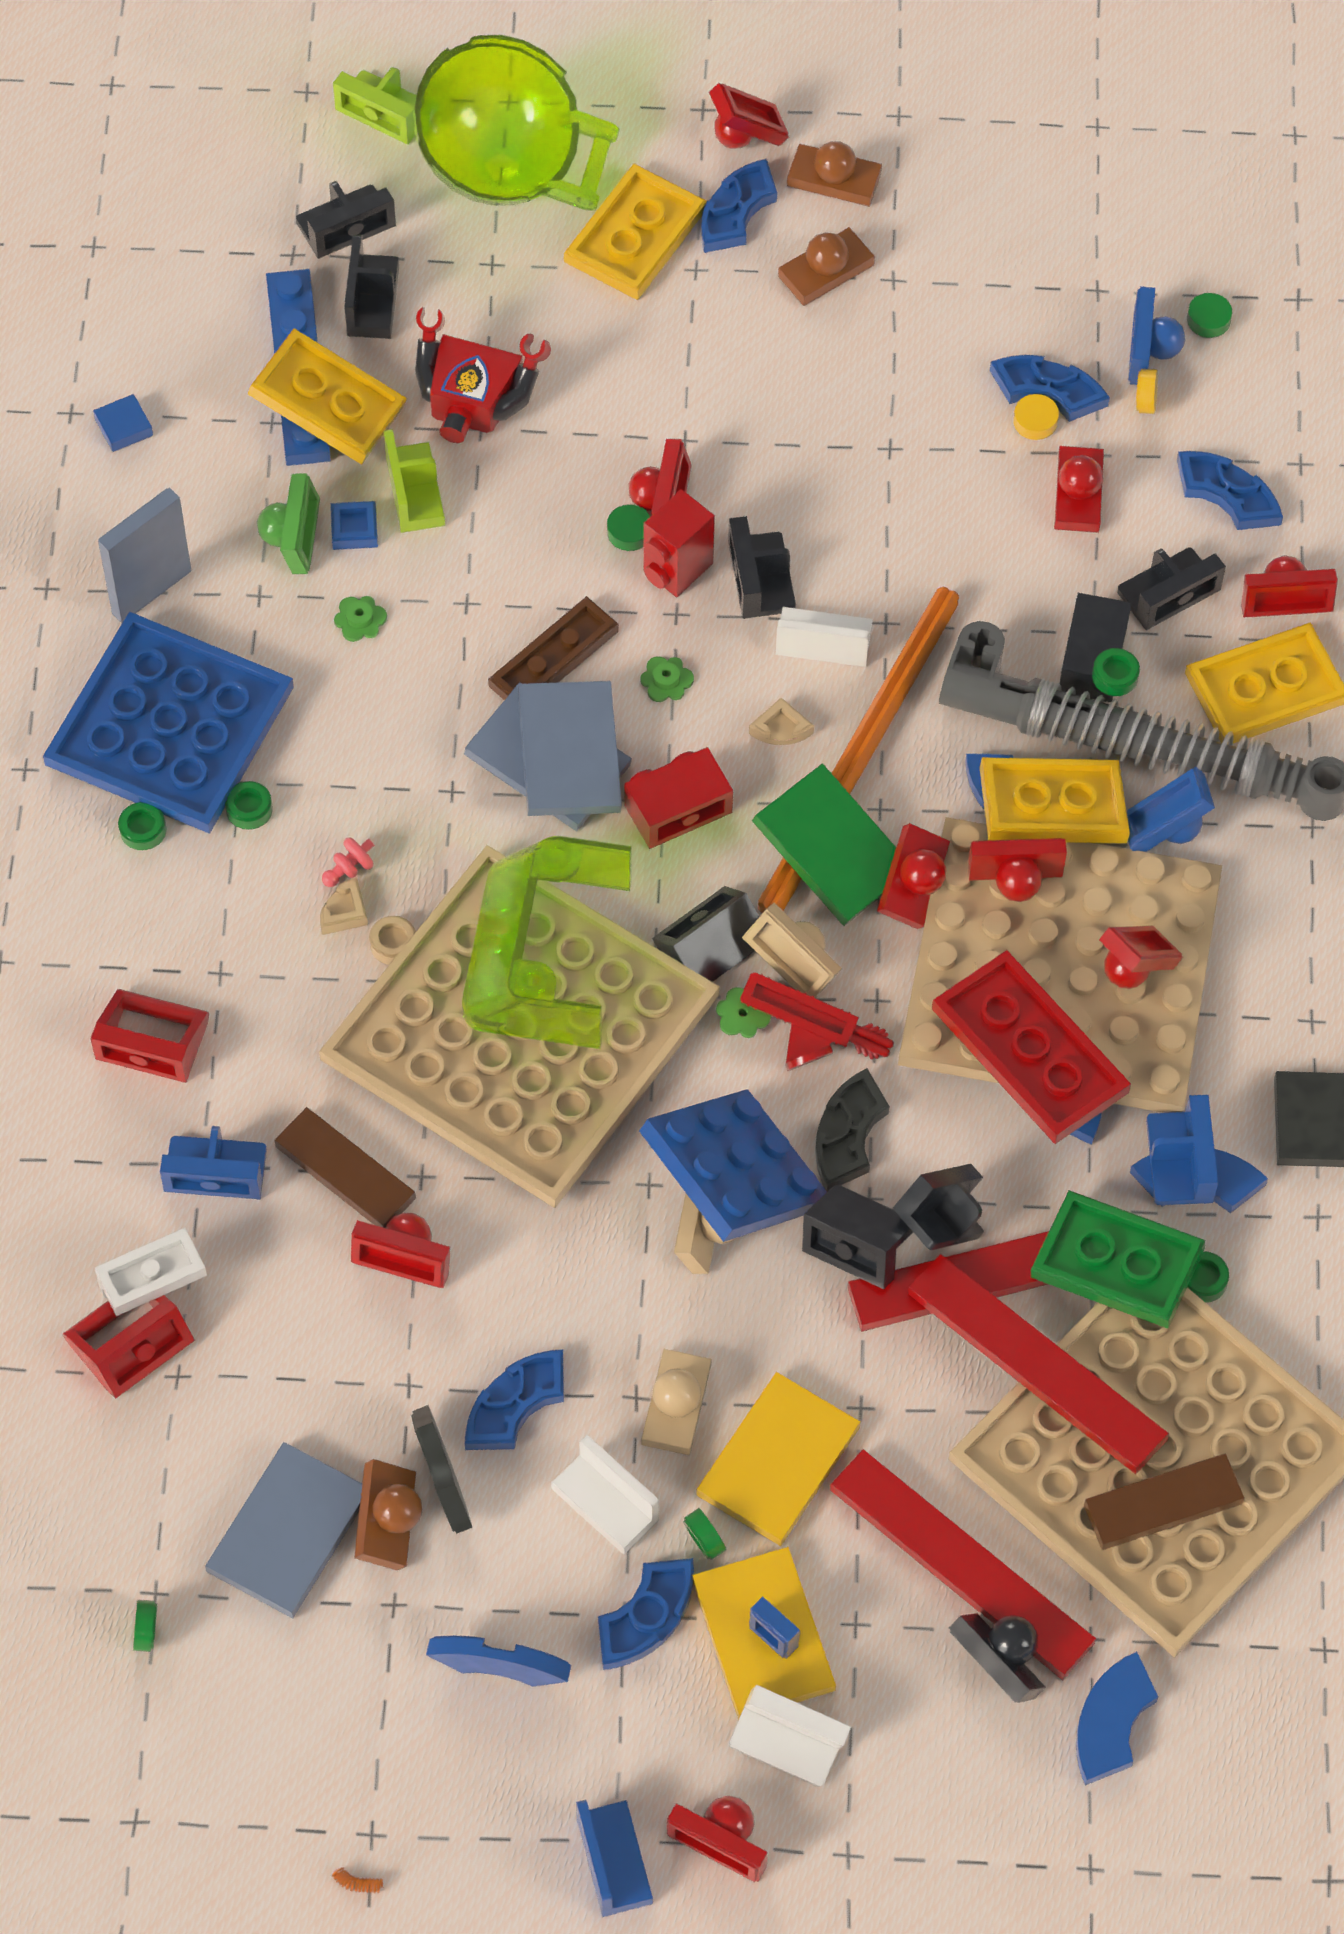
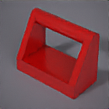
(144, 1051)
(135, 1349)

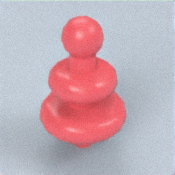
(347, 863)

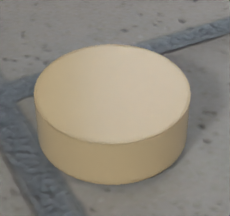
(389, 937)

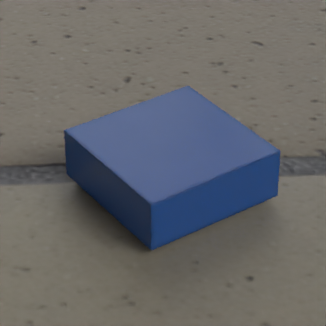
(123, 422)
(354, 525)
(774, 1628)

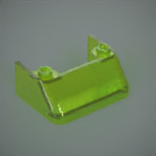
(518, 994)

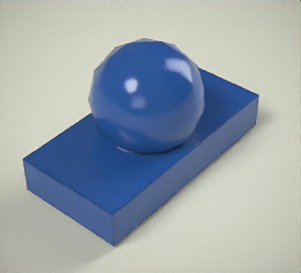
(1151, 337)
(1171, 812)

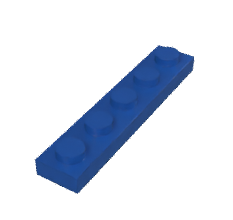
(293, 308)

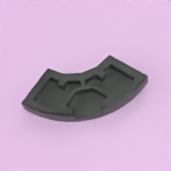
(845, 1127)
(441, 1469)

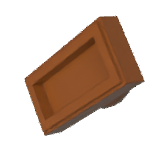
(834, 173)
(826, 265)
(386, 1514)

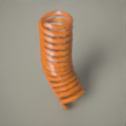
(343, 1878)

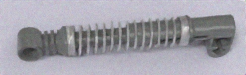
(1044, 708)

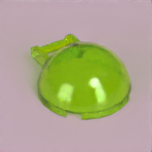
(506, 125)

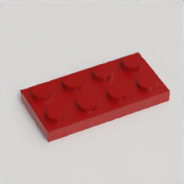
(1031, 1046)

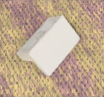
(823, 636)
(150, 1271)
(607, 1496)
(788, 1736)

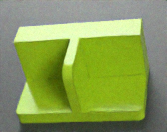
(377, 102)
(414, 485)

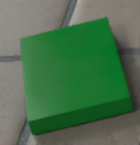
(829, 843)
(1118, 1259)

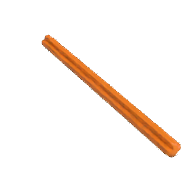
(875, 722)

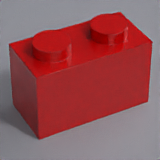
(678, 543)
(678, 797)

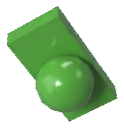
(293, 524)

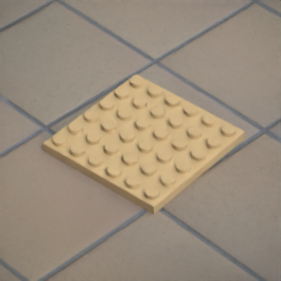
(1056, 940)
(510, 1100)
(1213, 1399)

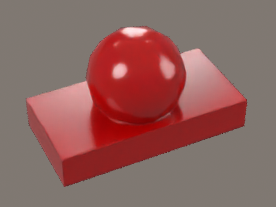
(745, 117)
(655, 486)
(1079, 489)
(1288, 589)
(1017, 864)
(914, 875)
(1135, 953)
(401, 1249)
(721, 1835)

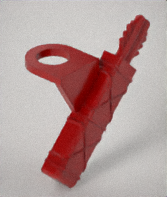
(812, 1023)

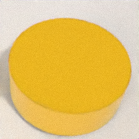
(1147, 391)
(1035, 416)

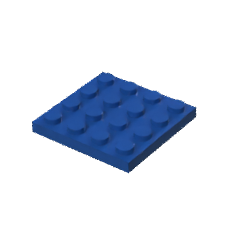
(168, 721)

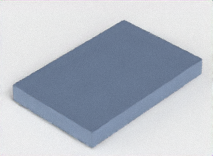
(145, 554)
(569, 748)
(500, 752)
(287, 1530)

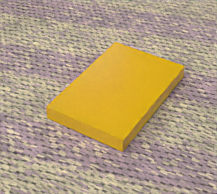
(635, 231)
(327, 396)
(1267, 683)
(1054, 799)
(778, 1458)
(744, 1657)

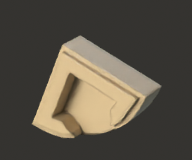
(781, 725)
(343, 909)

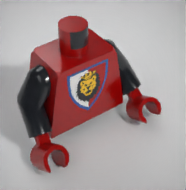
(473, 382)

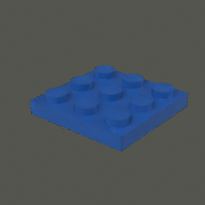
(734, 1164)

